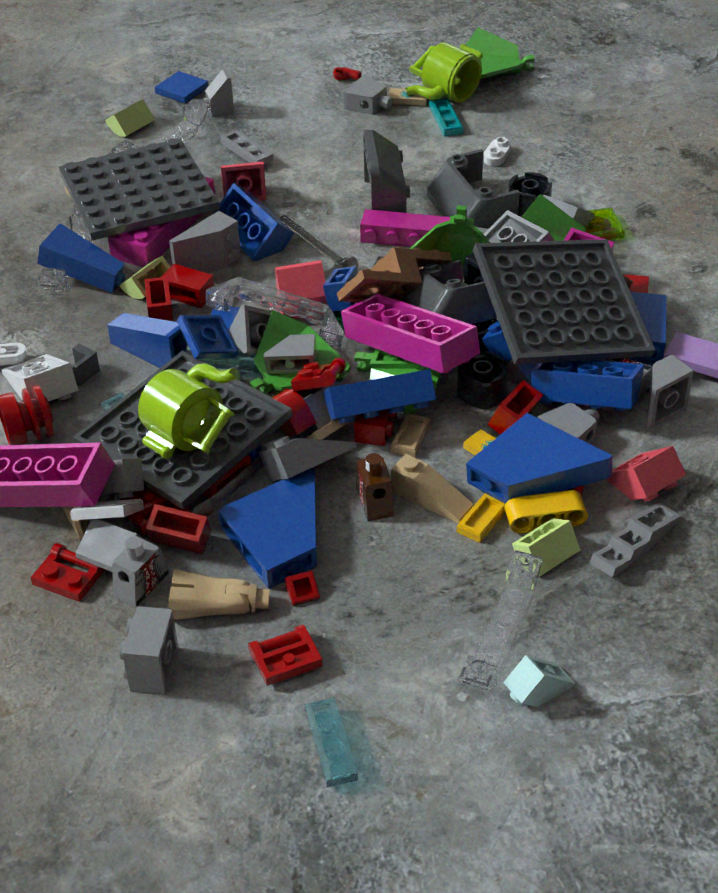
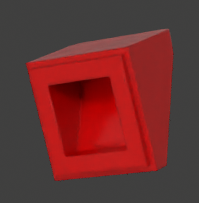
(302, 588)

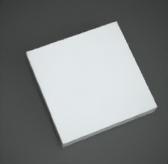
(107, 509)

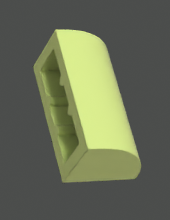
(130, 119)
(135, 285)
(552, 541)

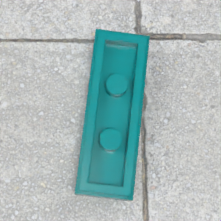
(446, 117)

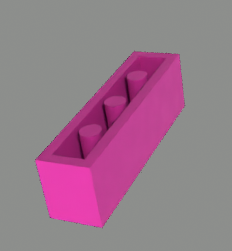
(396, 227)

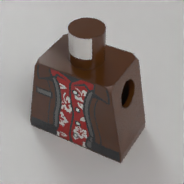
(370, 475)

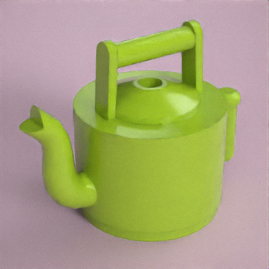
(447, 72)
(183, 409)

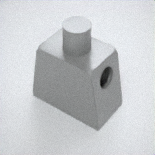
(366, 96)
(574, 421)

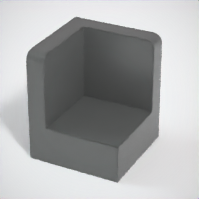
(85, 364)

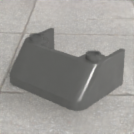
(384, 173)
(452, 188)
(447, 295)

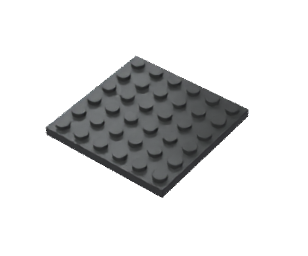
(137, 188)
(562, 301)
(188, 472)

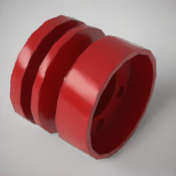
(25, 416)

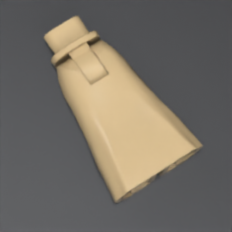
(203, 595)

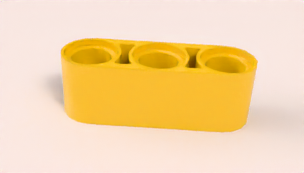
(532, 511)

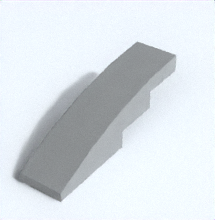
(636, 540)

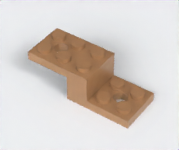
(392, 275)

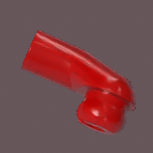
(346, 73)

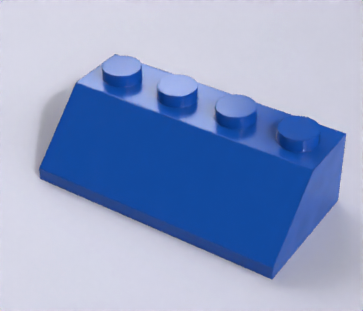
(259, 228)
(589, 383)
(378, 395)

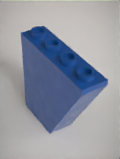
(536, 460)
(275, 528)

